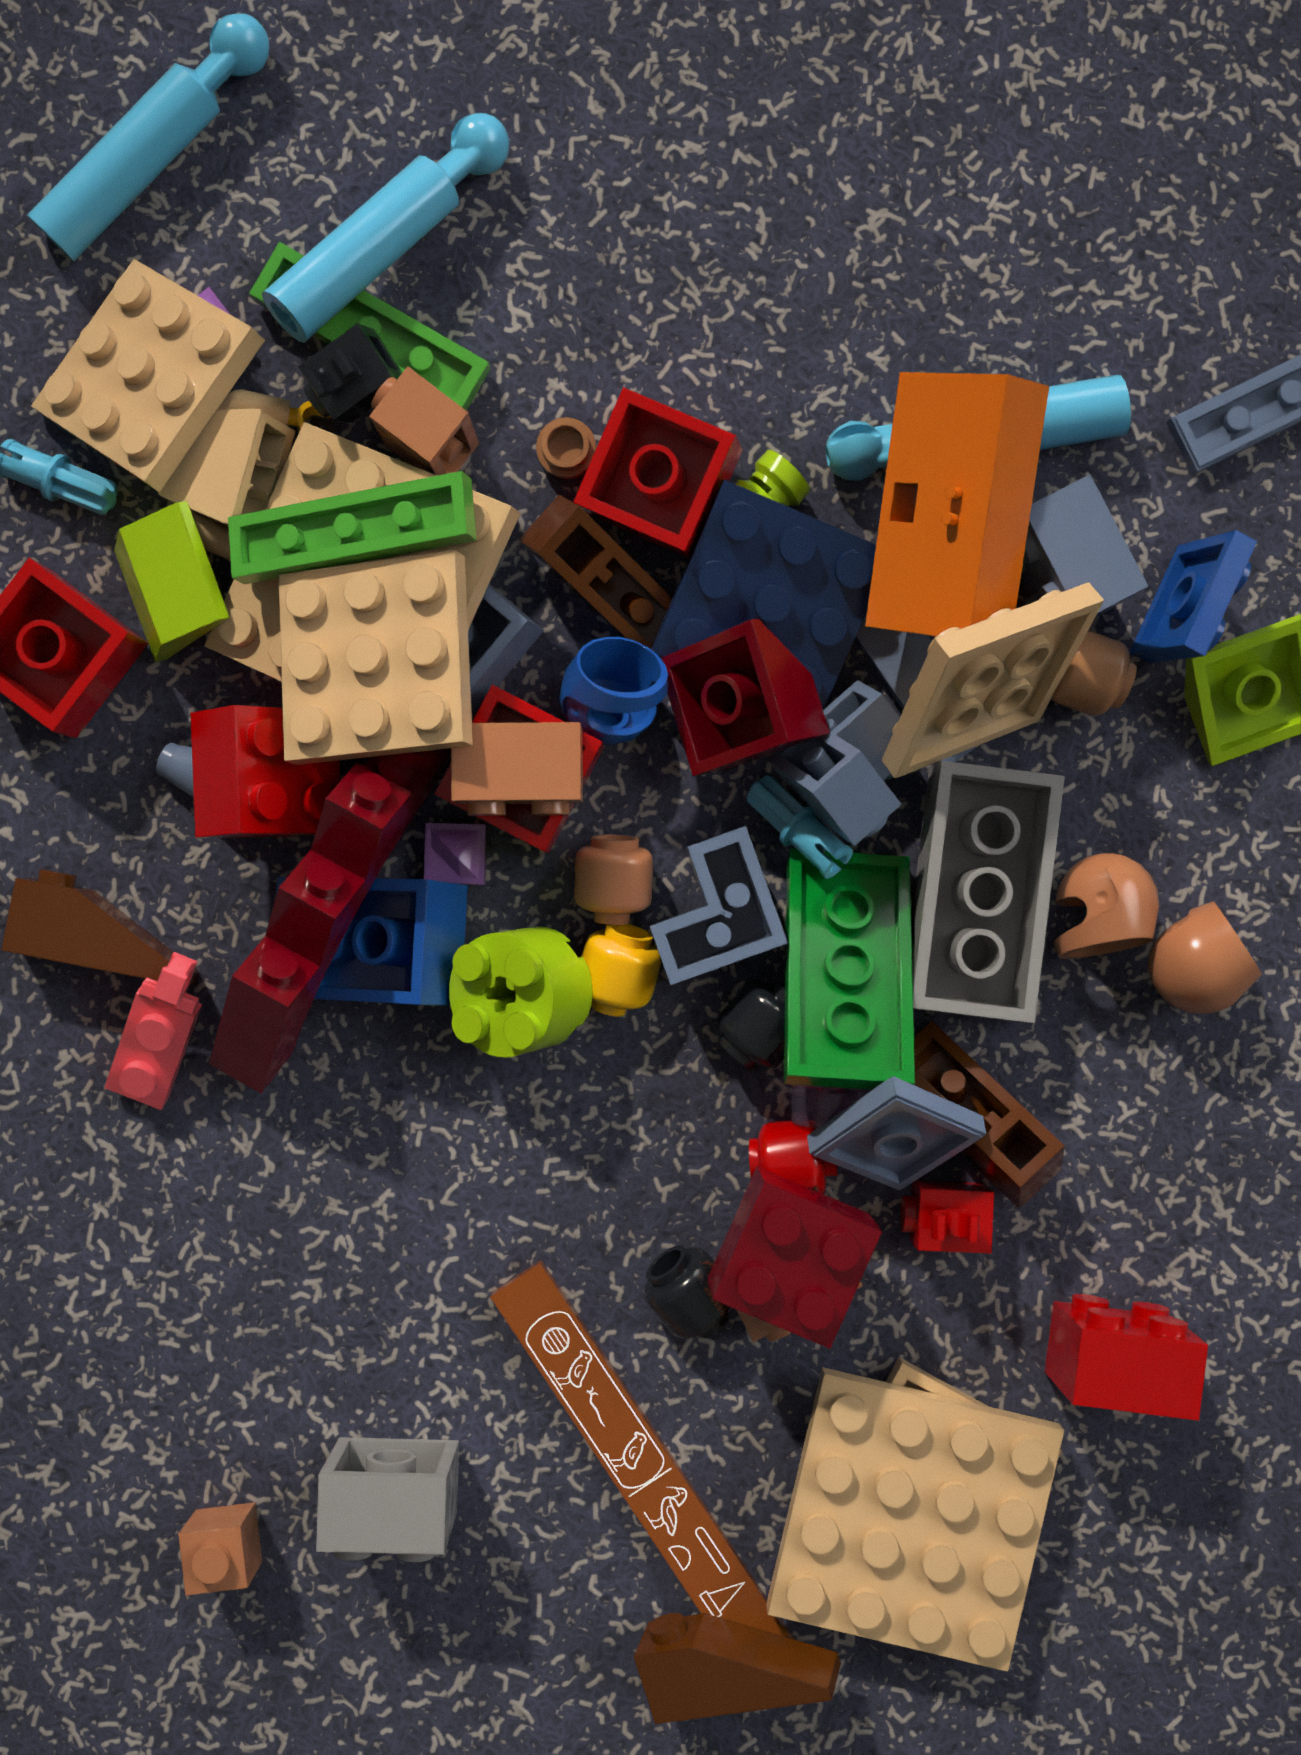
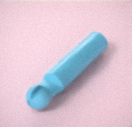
(147, 138)
(383, 229)
(1073, 415)

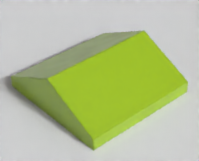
(169, 579)
(1247, 691)

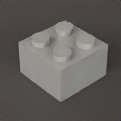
(387, 1498)

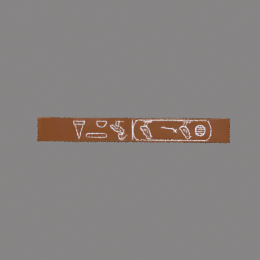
(631, 1450)

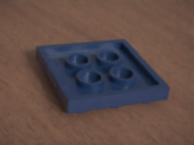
(773, 567)

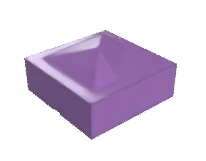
(455, 853)

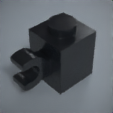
(348, 374)

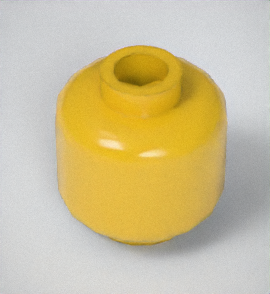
(622, 968)

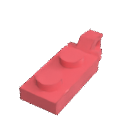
(156, 1035)

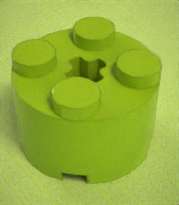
(518, 991)

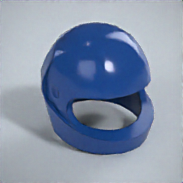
(613, 689)

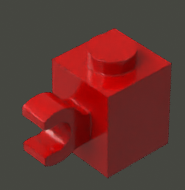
(948, 1216)

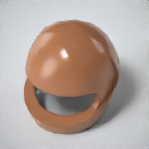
(1119, 905)
(1201, 962)

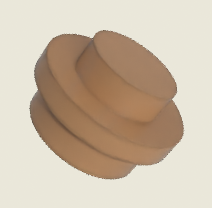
(565, 448)

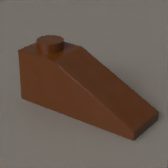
(598, 570)
(80, 928)
(1017, 1150)
(723, 1668)

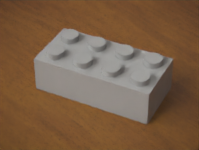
(983, 889)

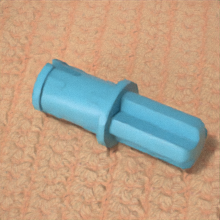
(57, 478)
(798, 825)

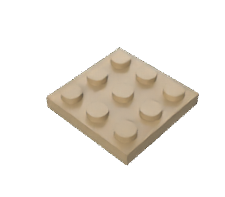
(148, 374)
(375, 658)
(989, 678)

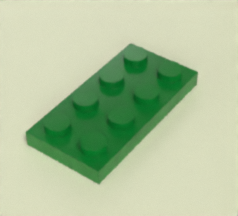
(848, 973)

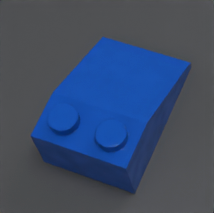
(399, 944)

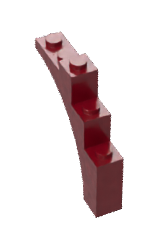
(314, 910)

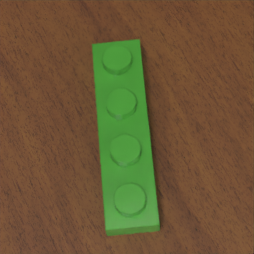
(410, 343)
(353, 527)

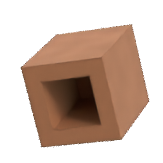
(220, 1549)

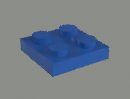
(1193, 598)

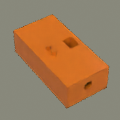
(955, 500)

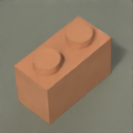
(423, 424)
(519, 766)

